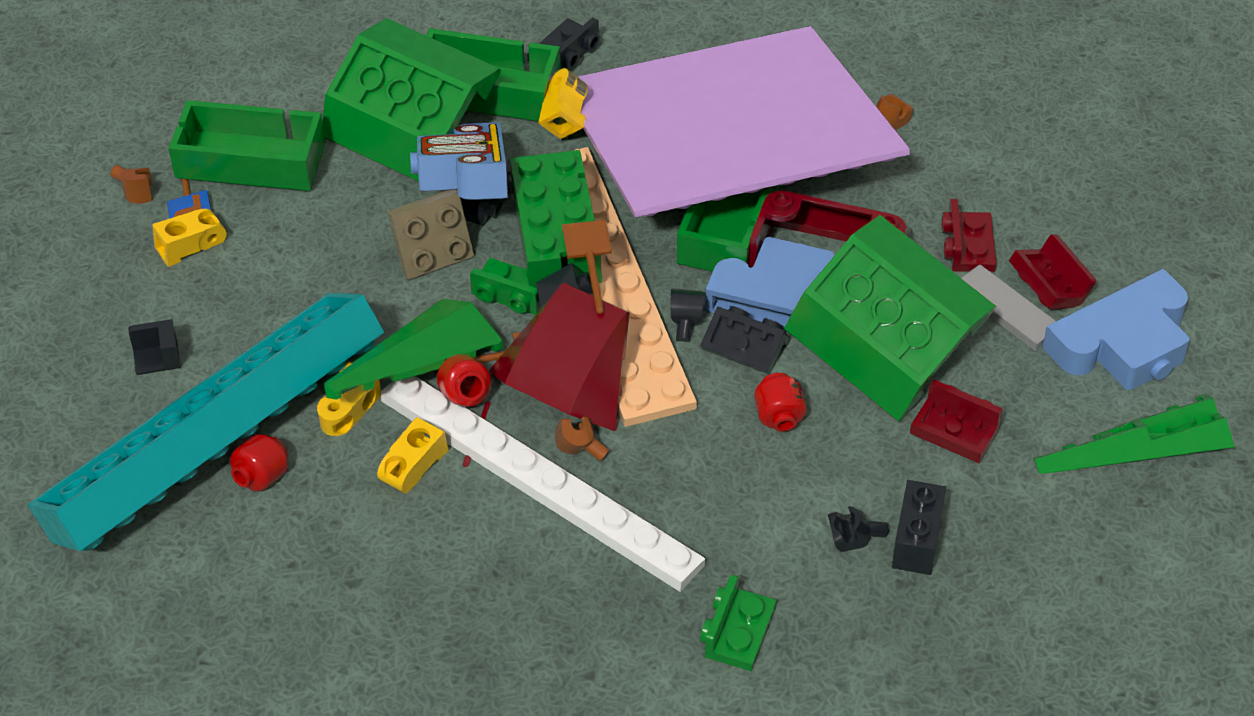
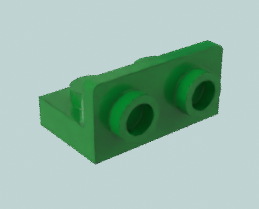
(505, 285)
(737, 625)

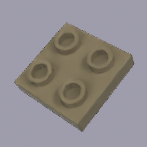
(430, 233)

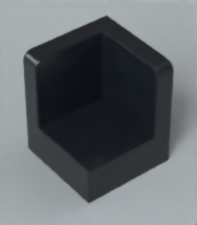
(154, 347)

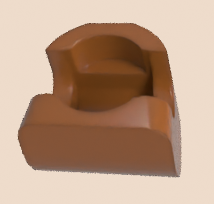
(894, 110)
(135, 183)
(576, 441)

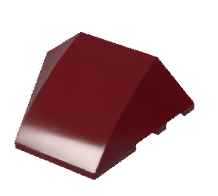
(570, 356)

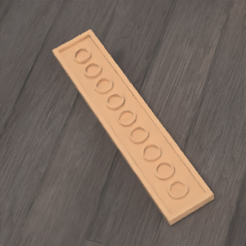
(651, 370)

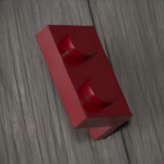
(1054, 274)
(957, 421)

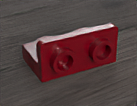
(969, 239)

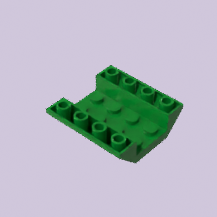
(399, 89)
(886, 315)

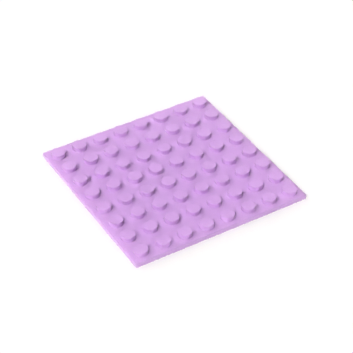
(732, 121)

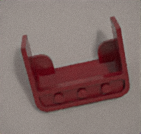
(812, 217)

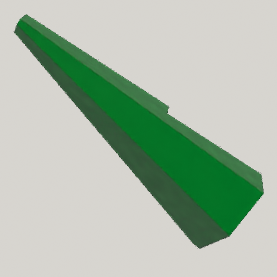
(419, 347)
(1165, 434)

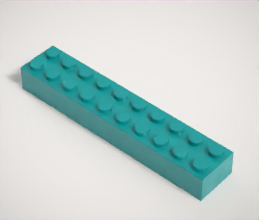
(205, 421)

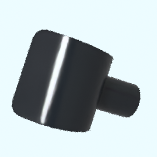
(686, 311)
(854, 530)

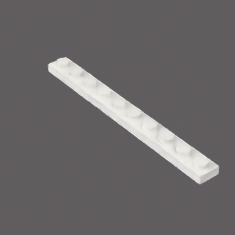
(547, 483)

